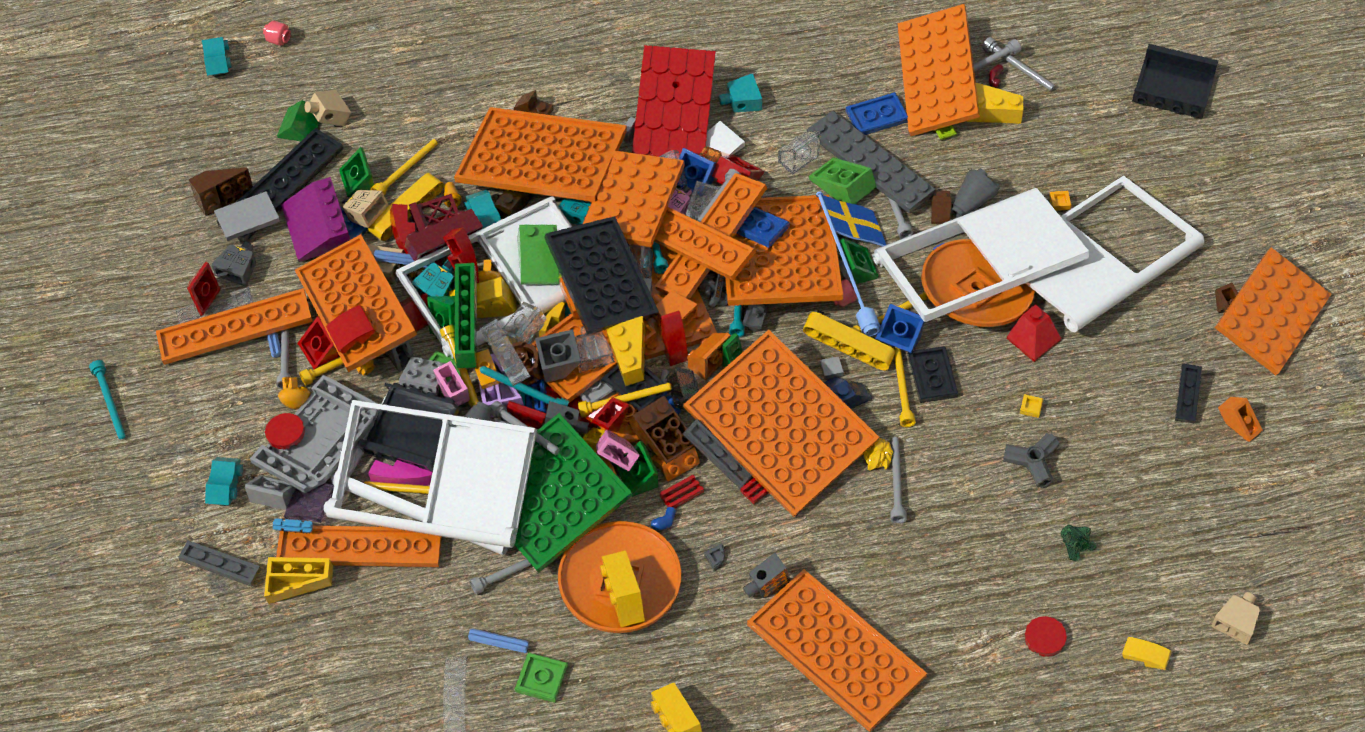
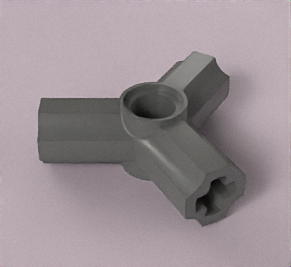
(1038, 466)

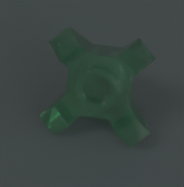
(1077, 540)

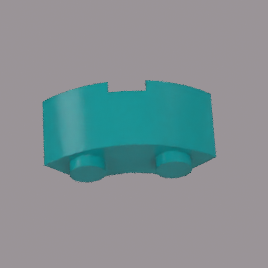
(216, 55)
(483, 207)
(223, 481)

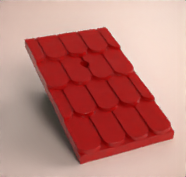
(673, 100)

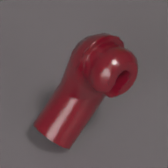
(993, 81)

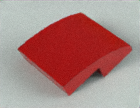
(350, 327)

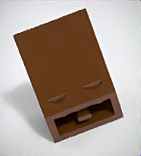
(219, 188)
(661, 430)

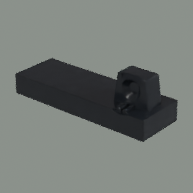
(1188, 393)

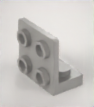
(420, 375)

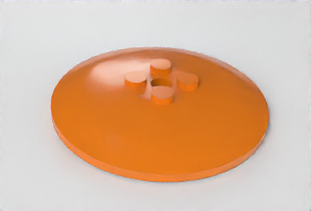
(959, 266)
(652, 562)

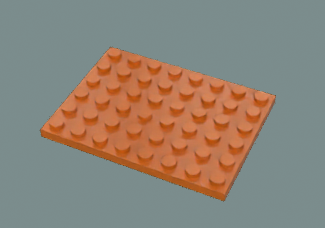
(541, 154)
(797, 265)
(781, 422)

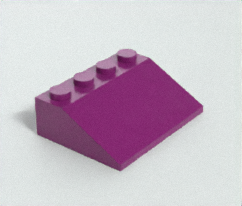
(315, 220)

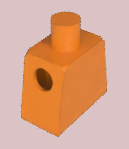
(675, 302)

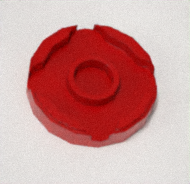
(284, 431)
(1045, 636)

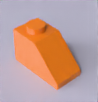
(1240, 417)

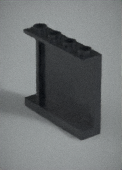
(1175, 81)
(408, 436)

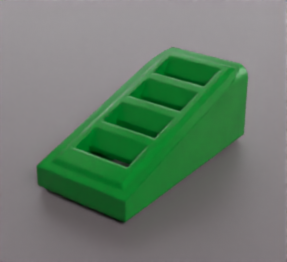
(731, 349)

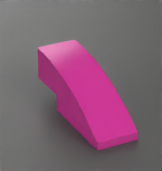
(399, 473)

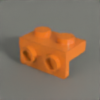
(678, 465)

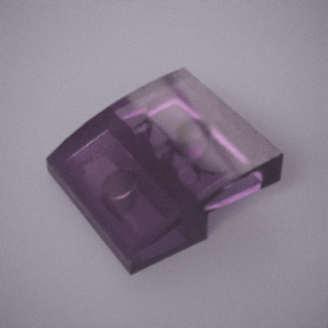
(309, 504)

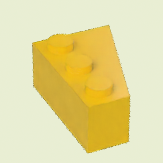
(998, 105)
(494, 299)
(628, 346)
(296, 576)
(623, 587)
(674, 710)

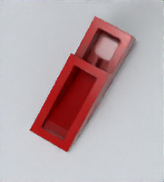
(400, 225)
(461, 249)
(674, 338)

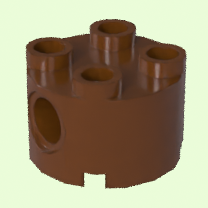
(531, 361)

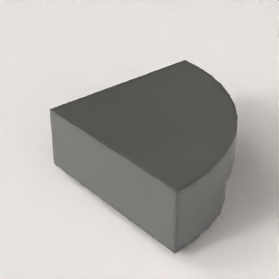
(715, 556)

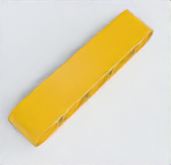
(421, 191)
(849, 341)

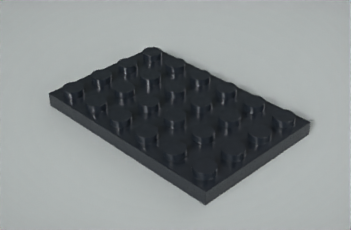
(600, 274)

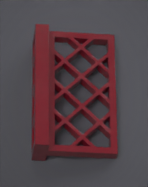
(420, 218)

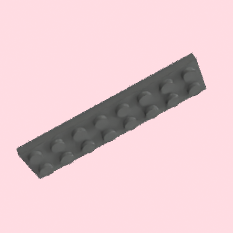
(889, 174)

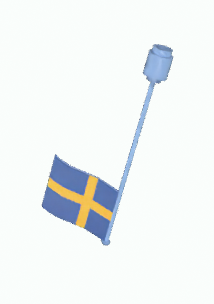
(859, 224)

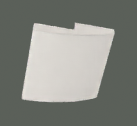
(724, 139)

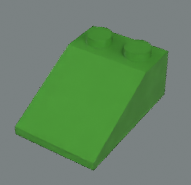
(844, 180)
(535, 258)

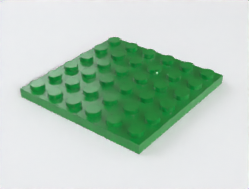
(564, 495)

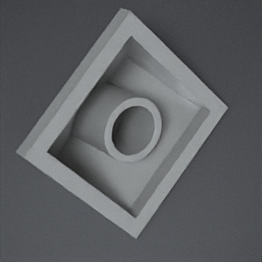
(269, 492)

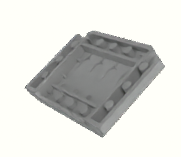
(319, 451)

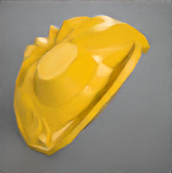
(879, 455)

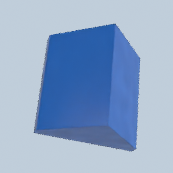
(697, 168)
(901, 328)

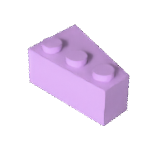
(501, 391)

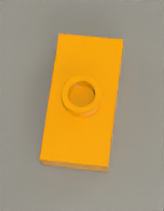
(485, 359)

